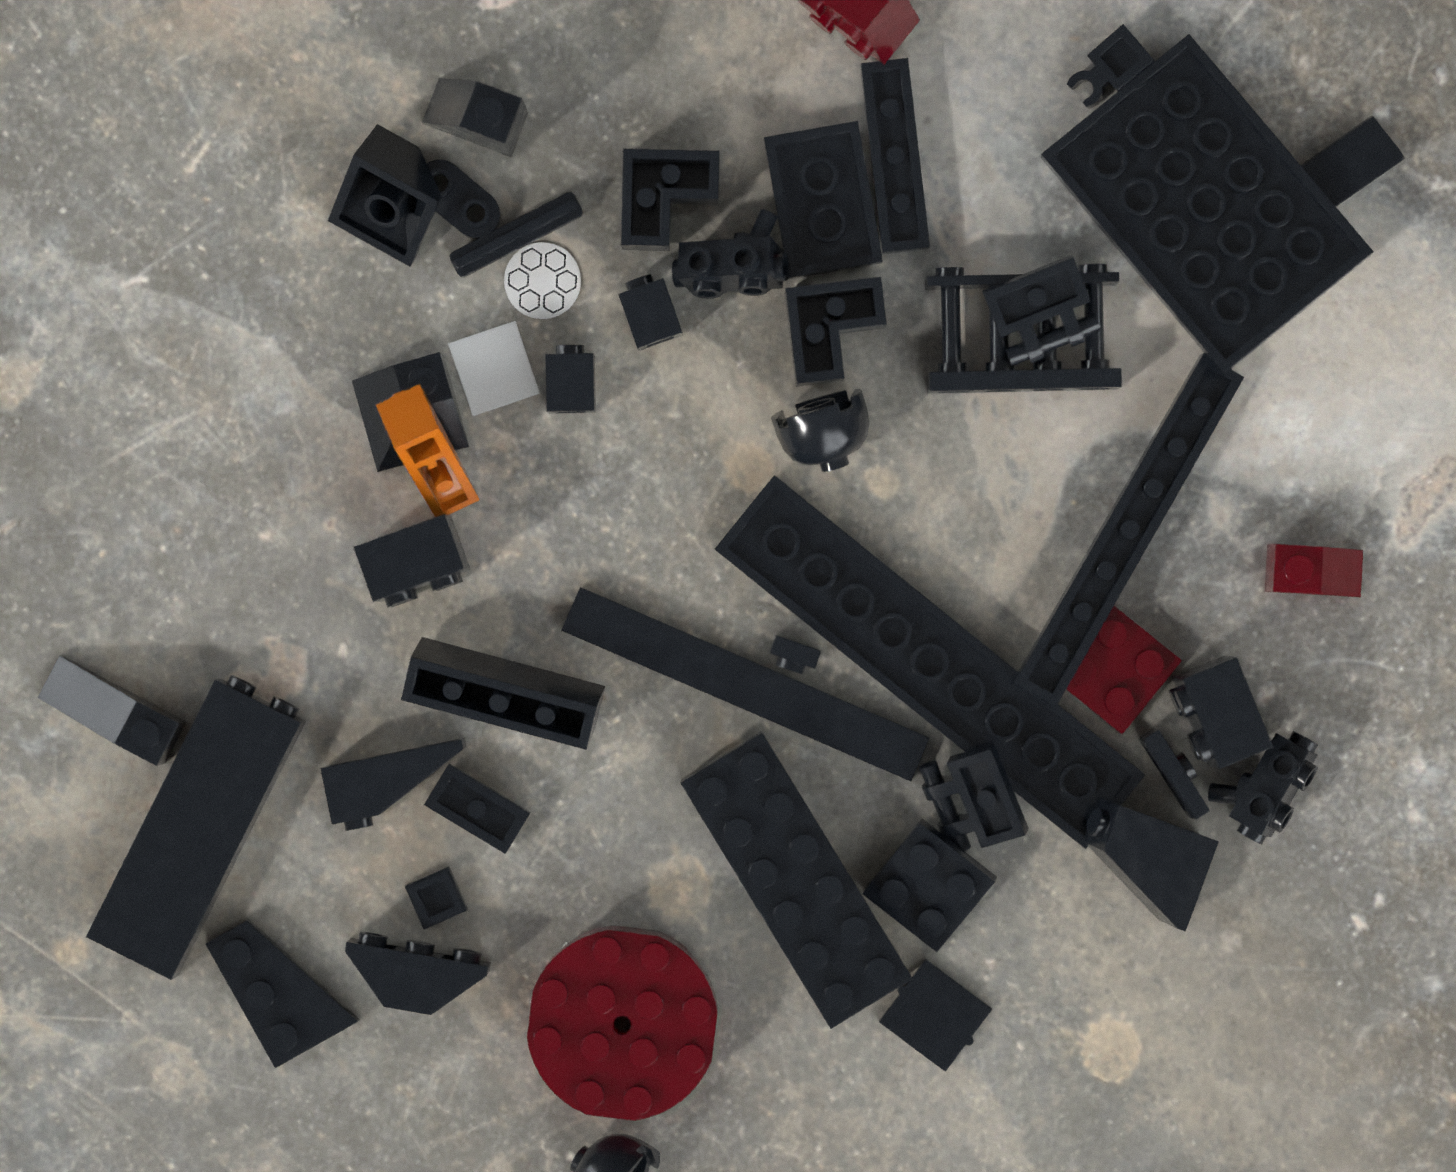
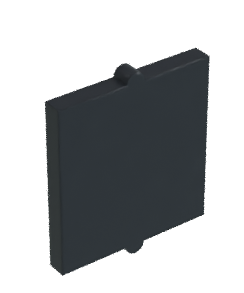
(935, 1015)

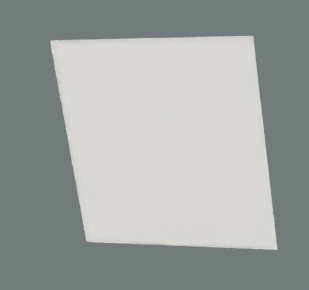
(494, 368)

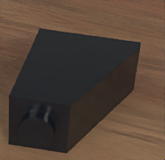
(477, 114)
(1152, 858)

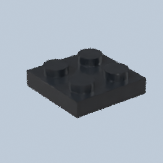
(929, 885)

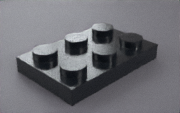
(823, 199)

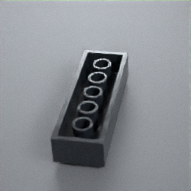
(796, 879)

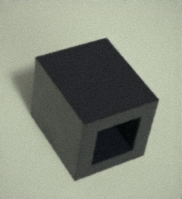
(650, 312)
(570, 380)

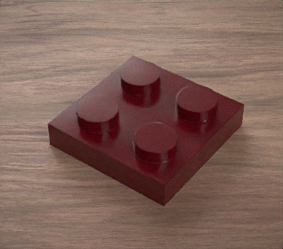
(1121, 671)

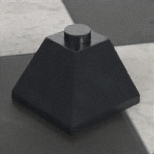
(387, 196)
(379, 386)

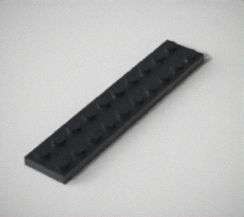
(924, 657)

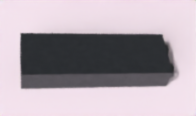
(196, 826)

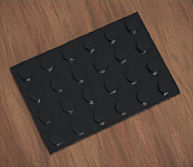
(1206, 204)

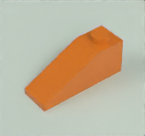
(427, 451)

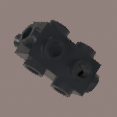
(741, 264)
(1265, 795)

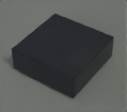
(436, 897)

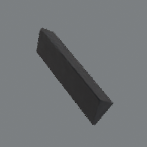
(1353, 161)

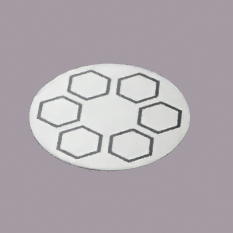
(542, 280)

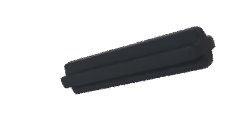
(516, 234)

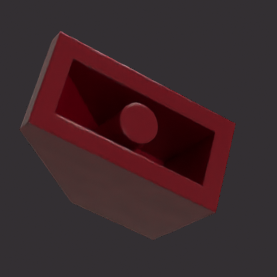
(1313, 570)

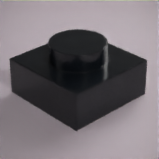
(794, 655)

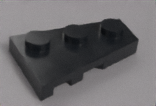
(276, 995)

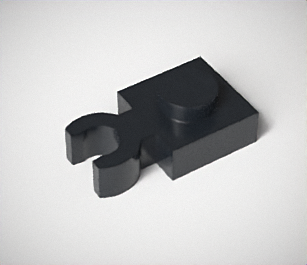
(1115, 62)

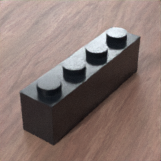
(503, 693)

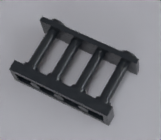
(999, 373)

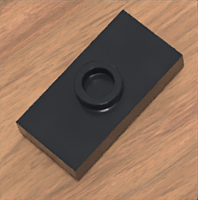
(1176, 772)

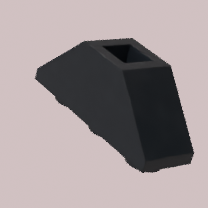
(414, 975)

